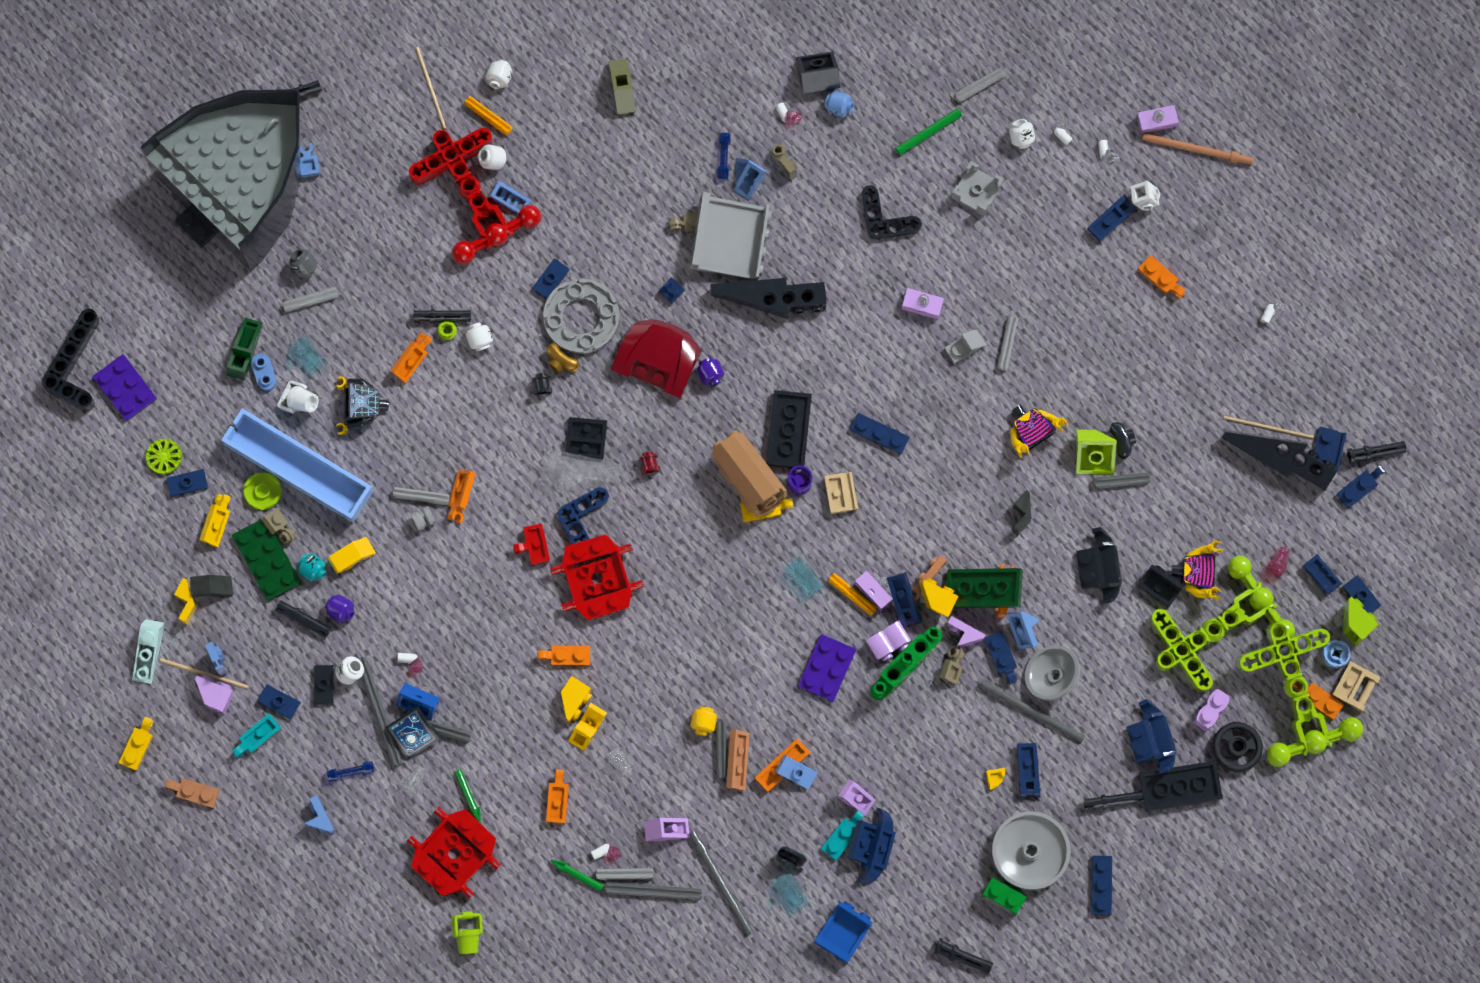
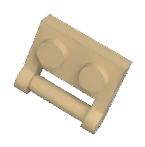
(1350, 683)

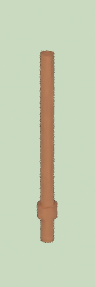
(1234, 157)

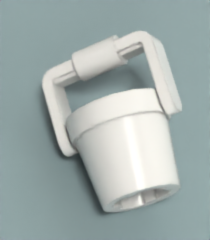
(297, 398)

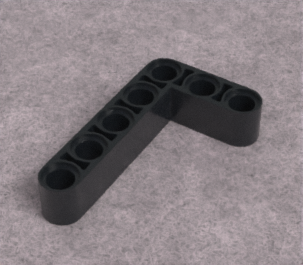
(70, 361)

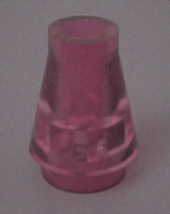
(1278, 564)

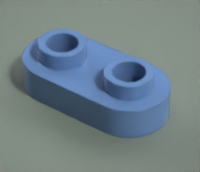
(264, 371)

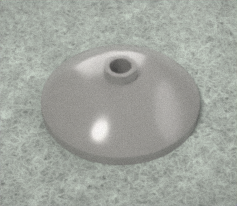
(1046, 666)

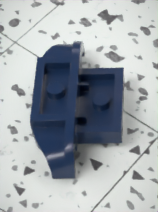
(1152, 738)
(872, 846)

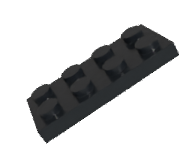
(788, 429)
(1181, 786)

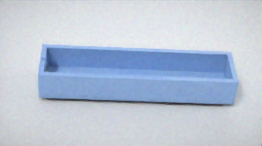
(297, 465)

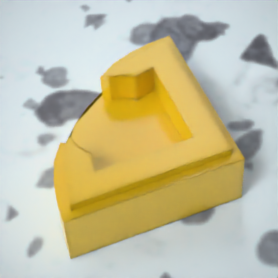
(995, 777)

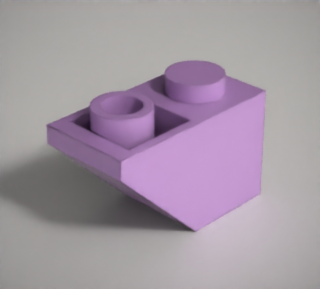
(214, 696)

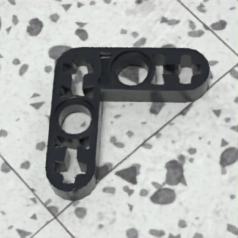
(878, 220)

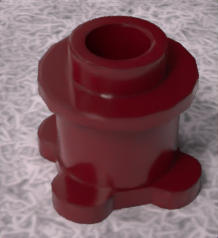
(649, 463)

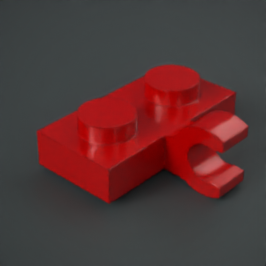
(534, 544)

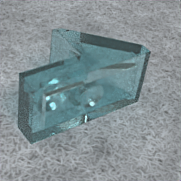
(307, 354)
(790, 891)

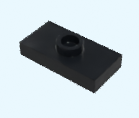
(323, 684)

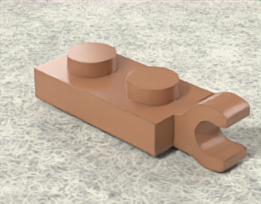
(935, 566)
(194, 792)

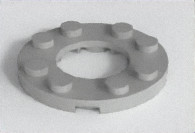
(570, 292)

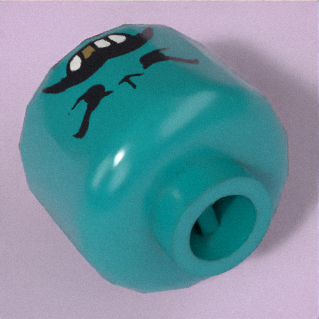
(311, 567)

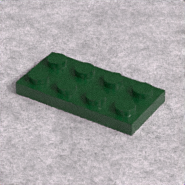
(266, 560)
(986, 587)

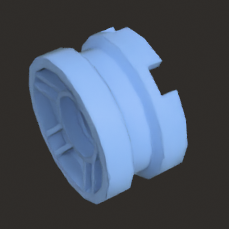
(1333, 661)

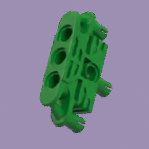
(905, 663)

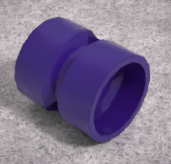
(799, 480)

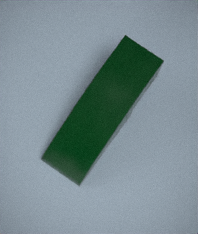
(244, 349)

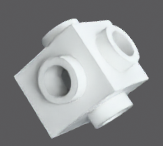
(1145, 195)

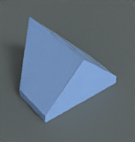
(748, 177)

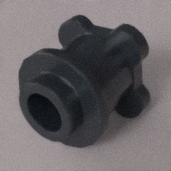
(542, 384)

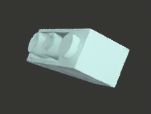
(147, 650)

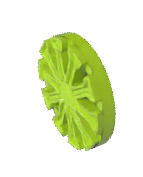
(163, 456)

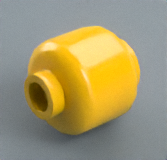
(703, 720)

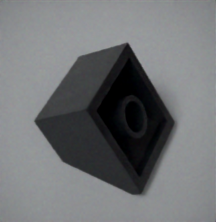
(818, 72)

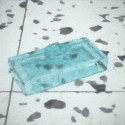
(804, 577)

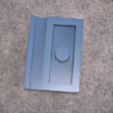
(216, 656)

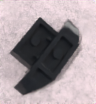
(1101, 566)

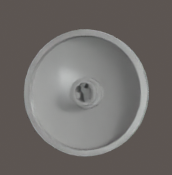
(1031, 850)

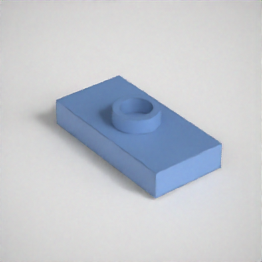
(796, 771)

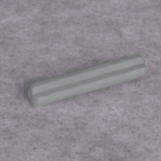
(979, 85)
(310, 299)
(1007, 343)
(422, 496)
(625, 874)

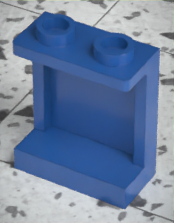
(844, 931)

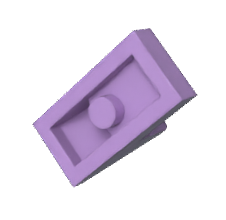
(970, 635)
(856, 797)

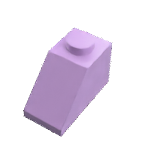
(666, 829)

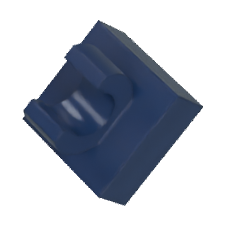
(671, 290)

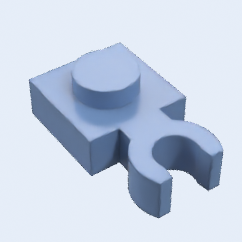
(308, 163)

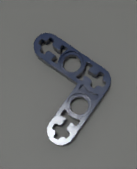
(577, 513)

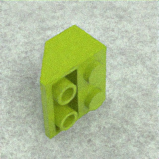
(1357, 622)

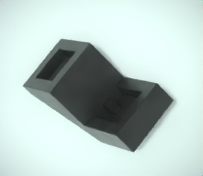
(1023, 506)
(211, 585)

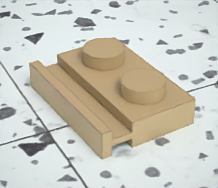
(841, 493)

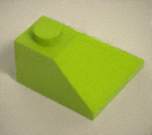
(1094, 452)

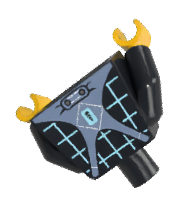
(360, 404)

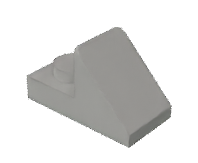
(965, 346)

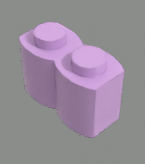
(888, 641)
(1209, 713)

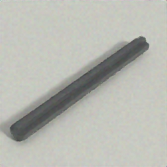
(380, 713)

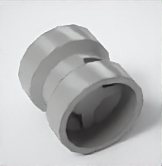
(419, 520)

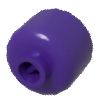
(710, 371)
(340, 608)

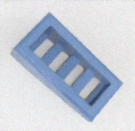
(499, 200)

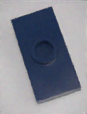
(551, 278)
(187, 483)
(1322, 574)
(1357, 589)
(279, 701)

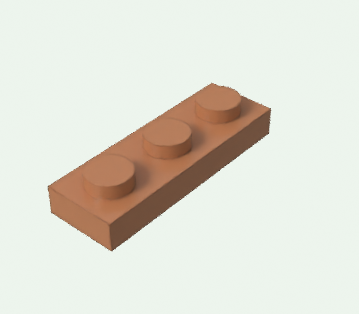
(737, 760)

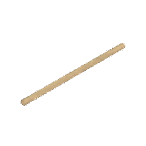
(430, 88)
(1268, 427)
(204, 673)

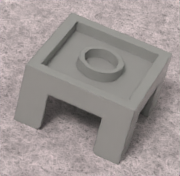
(977, 189)

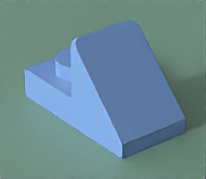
(1021, 626)
(322, 821)

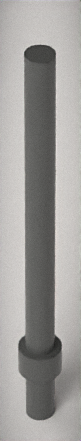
(998, 692)
(701, 849)

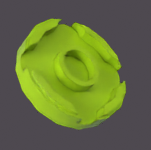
(262, 491)

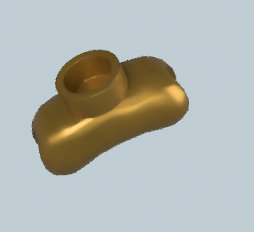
(561, 361)

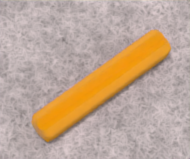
(488, 115)
(852, 594)

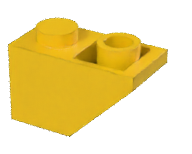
(937, 598)
(573, 697)

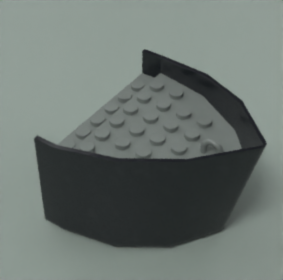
(233, 169)

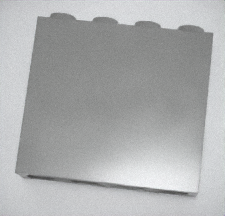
(730, 238)

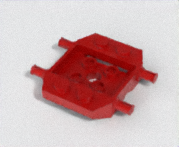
(611, 570)
(445, 839)

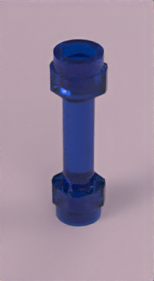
(723, 170)
(366, 768)

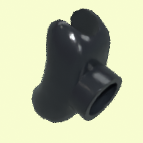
(1124, 439)
(789, 858)

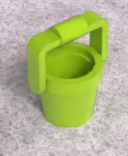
(467, 938)

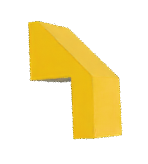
(351, 554)
(184, 593)
(587, 727)

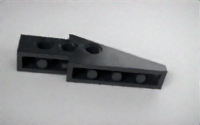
(756, 291)
(1265, 450)

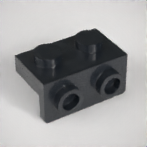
(1160, 585)

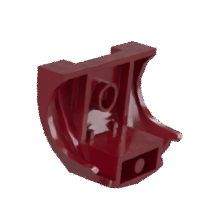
(658, 355)

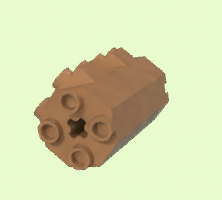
(748, 474)

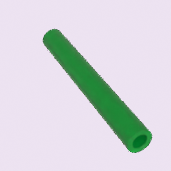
(929, 131)

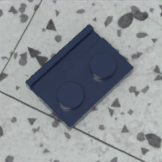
(1330, 445)

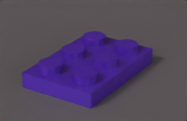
(124, 387)
(827, 668)

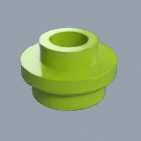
(444, 325)

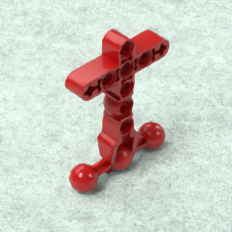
(496, 233)

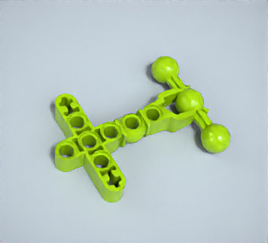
(1259, 598)
(1314, 740)

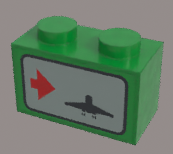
(1003, 897)

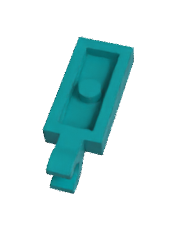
(257, 736)
(841, 837)

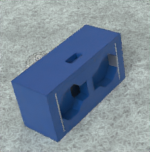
(412, 697)

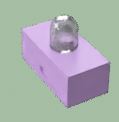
(1157, 119)
(922, 303)
(874, 590)

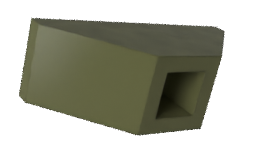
(622, 86)

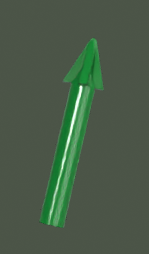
(474, 810)
(562, 866)

